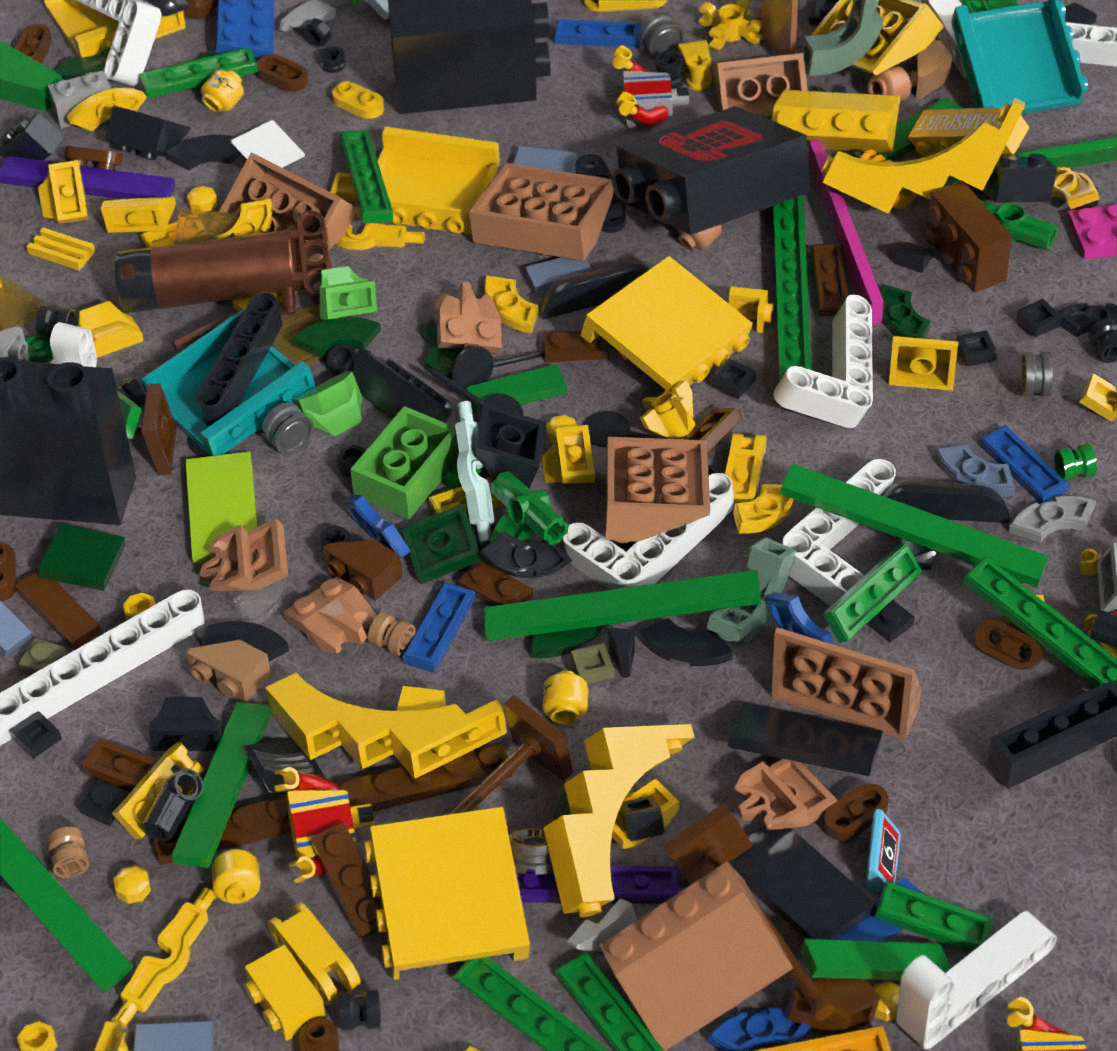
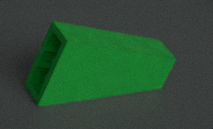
(24, 79)

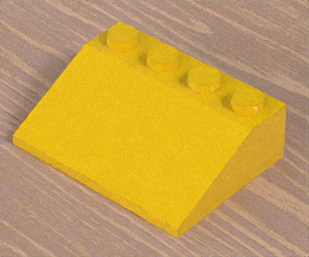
(905, 32)

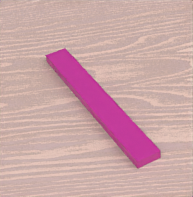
(846, 233)

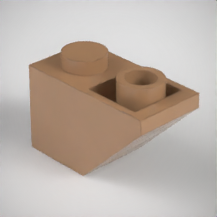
(931, 67)
(231, 667)

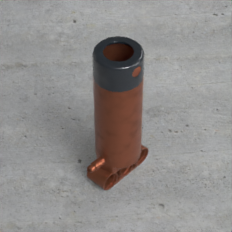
(225, 269)

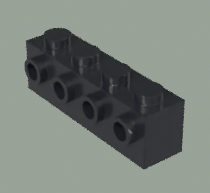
(1054, 736)

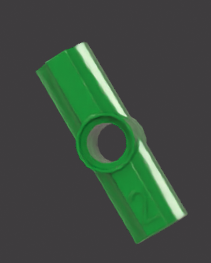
(1023, 227)
(529, 508)

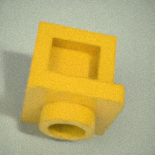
(752, 304)
(1100, 397)

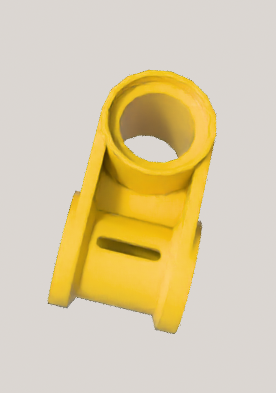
(696, 64)

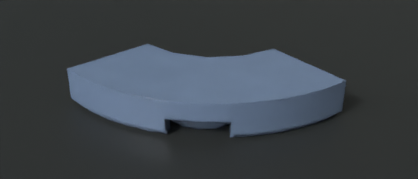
(967, 468)

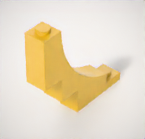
(966, 160)
(416, 738)
(582, 840)

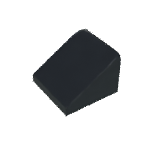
(913, 256)
(622, 649)
(642, 818)

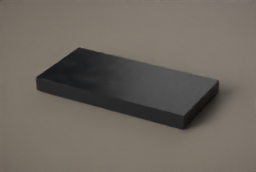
(805, 739)
(802, 885)

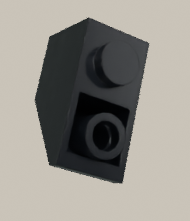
(31, 139)

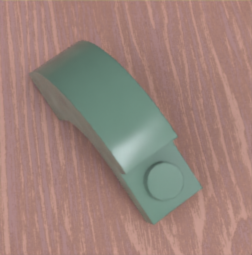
(845, 45)
(773, 566)

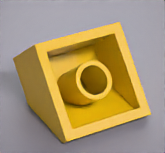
(923, 363)

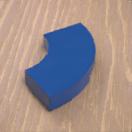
(375, 525)
(790, 616)
(757, 1031)

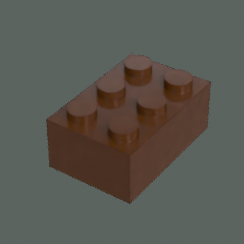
(968, 236)

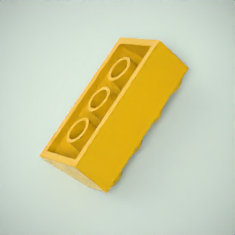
(840, 119)

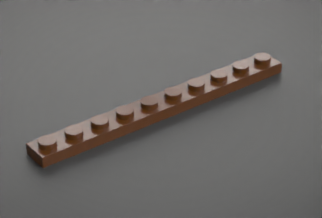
(380, 790)

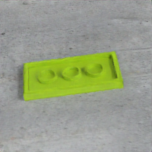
(219, 499)

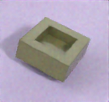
(40, 655)
(593, 663)

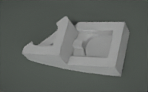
(304, 13)
(591, 935)

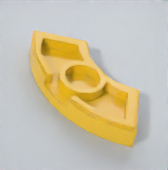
(99, 107)
(1074, 187)
(253, 219)
(511, 307)
(763, 512)

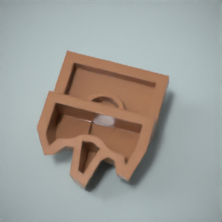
(467, 320)
(247, 558)
(332, 615)
(783, 795)

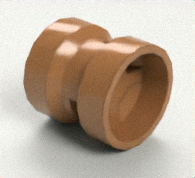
(390, 633)
(67, 852)

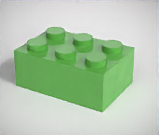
(405, 462)

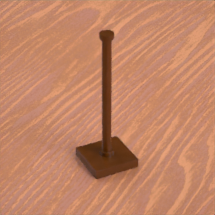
(158, 429)
(536, 739)
(719, 840)

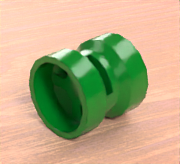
(1075, 462)

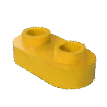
(358, 100)

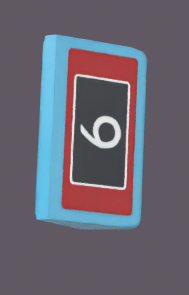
(882, 852)

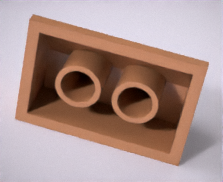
(758, 82)

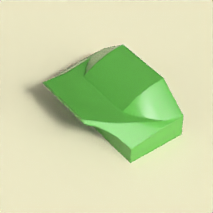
(345, 294)
(333, 404)

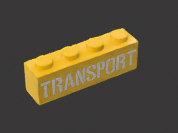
(945, 127)

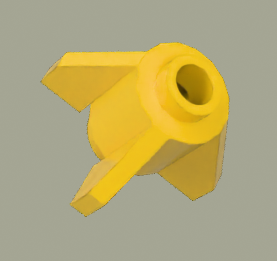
(670, 413)

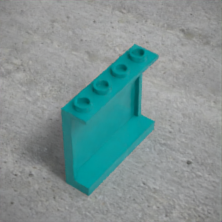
(1020, 55)
(183, 375)

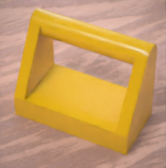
(137, 214)

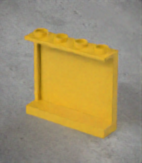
(93, 31)
(435, 177)
(670, 325)
(446, 890)

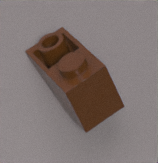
(364, 565)
(853, 1002)

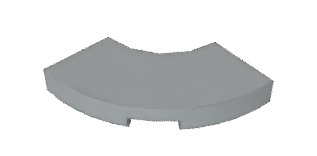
(1061, 513)

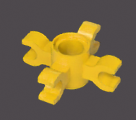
(730, 23)

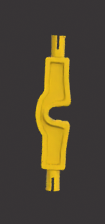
(380, 235)
(156, 972)

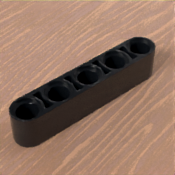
(240, 358)

